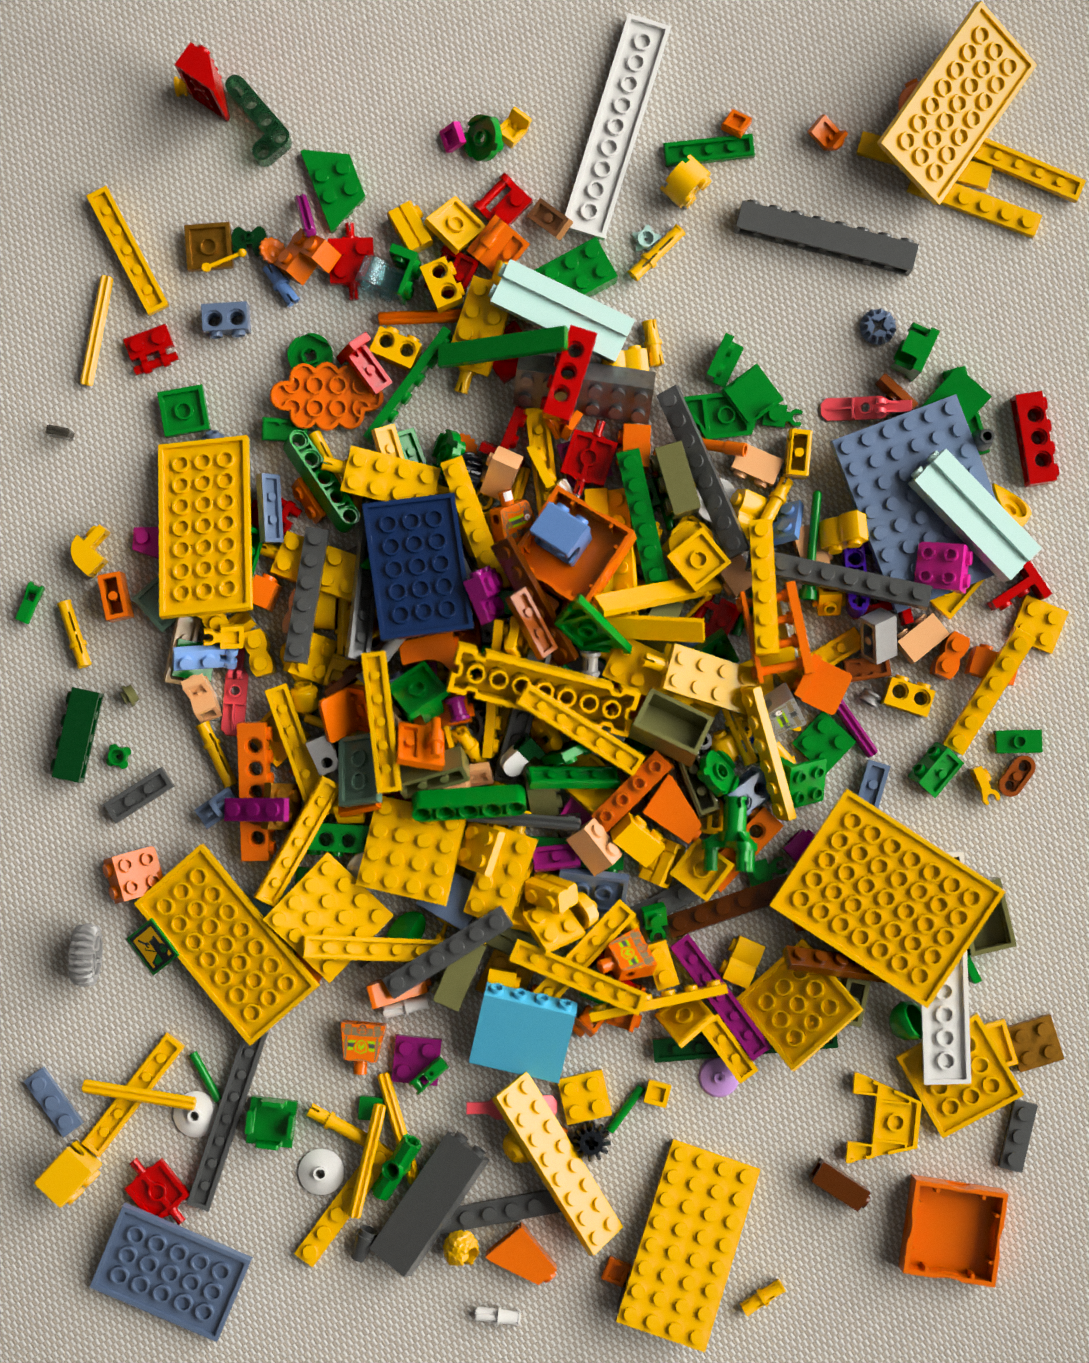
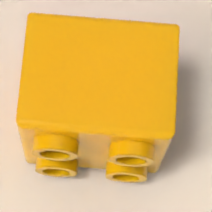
(68, 1174)

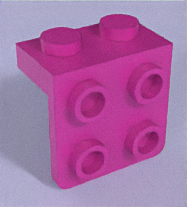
(944, 566)

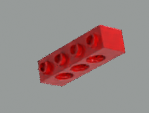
(562, 411)
(1032, 473)

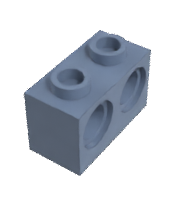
(226, 312)
(746, 788)

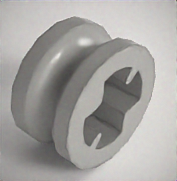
(870, 698)

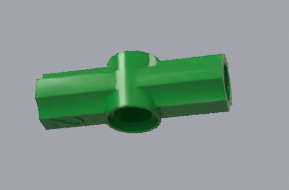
(390, 1176)

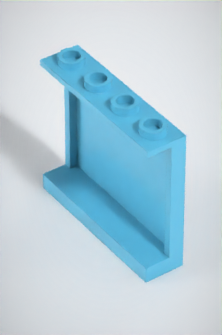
(523, 1032)

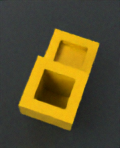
(85, 553)

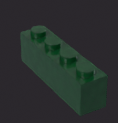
(77, 735)

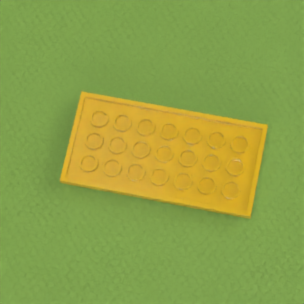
(957, 103)
(204, 527)
(227, 944)
(688, 1245)

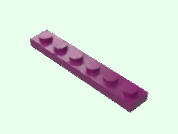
(725, 1005)

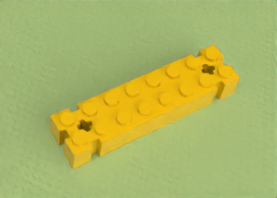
(506, 675)

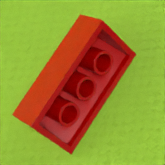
(202, 79)

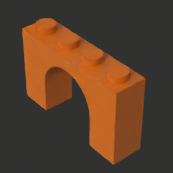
(438, 649)

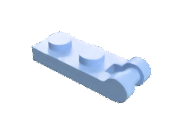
(203, 657)

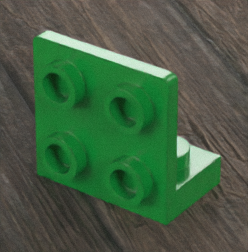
(407, 261)
(805, 781)

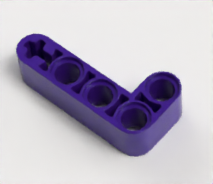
(859, 555)

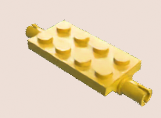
(478, 321)
(385, 476)
(337, 571)
(628, 671)
(702, 677)
(507, 877)

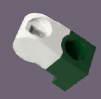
(520, 754)

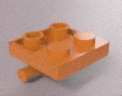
(496, 243)
(420, 745)

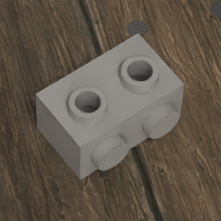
(878, 636)

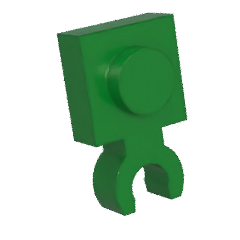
(779, 416)
(764, 871)
(653, 918)

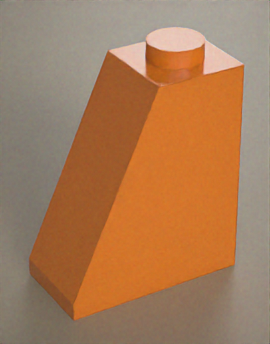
(673, 811)
(380, 995)
(523, 1256)

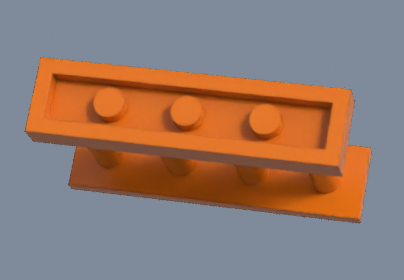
(797, 640)

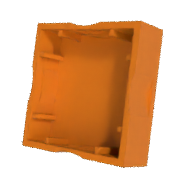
(596, 564)
(952, 1230)

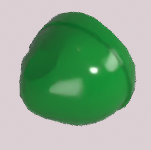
(906, 1021)

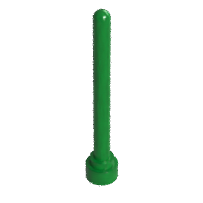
(808, 591)

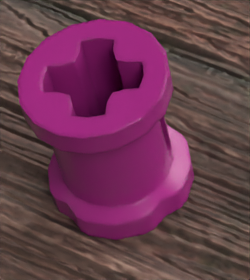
(457, 709)

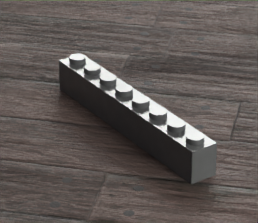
(826, 238)

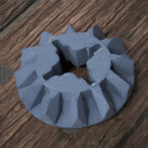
(879, 337)

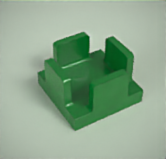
(914, 350)
(419, 693)
(271, 1122)

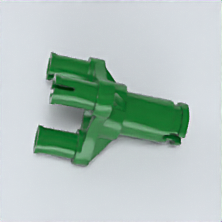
(732, 836)

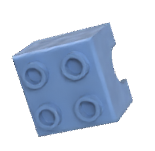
(561, 533)

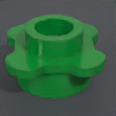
(112, 758)

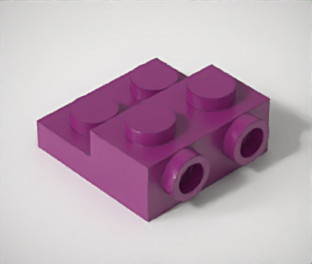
(483, 590)

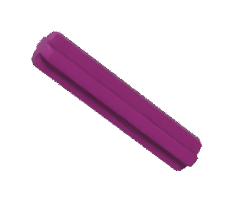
(305, 215)
(856, 730)

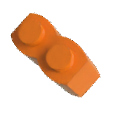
(948, 660)

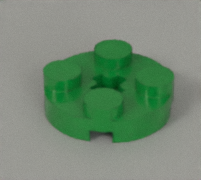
(492, 142)
(306, 344)
(447, 447)
(719, 782)

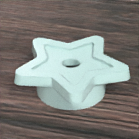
(645, 233)

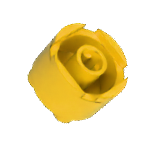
(686, 182)

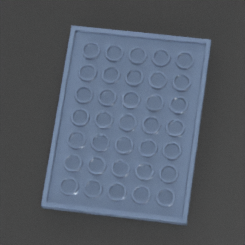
(877, 475)

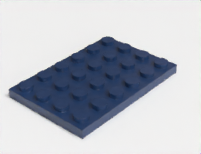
(417, 566)

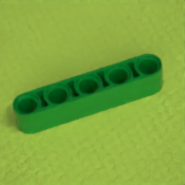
(322, 492)
(468, 803)

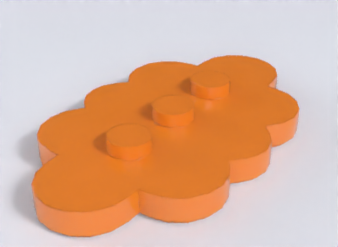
(324, 397)

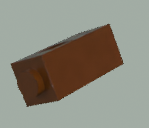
(840, 1185)

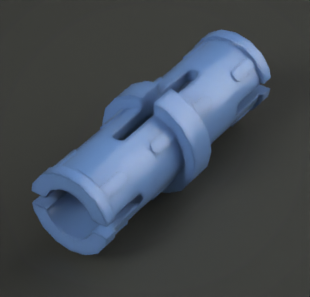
(281, 284)

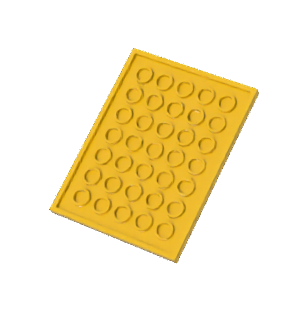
(887, 898)

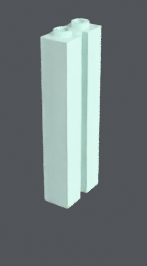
(552, 304)
(974, 515)

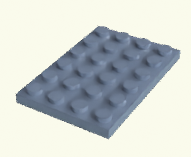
(170, 1272)

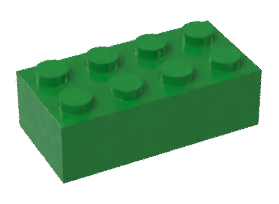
(582, 269)

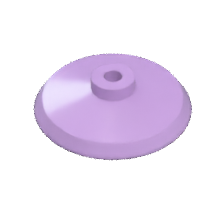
(716, 1078)

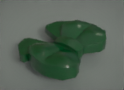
(242, 238)

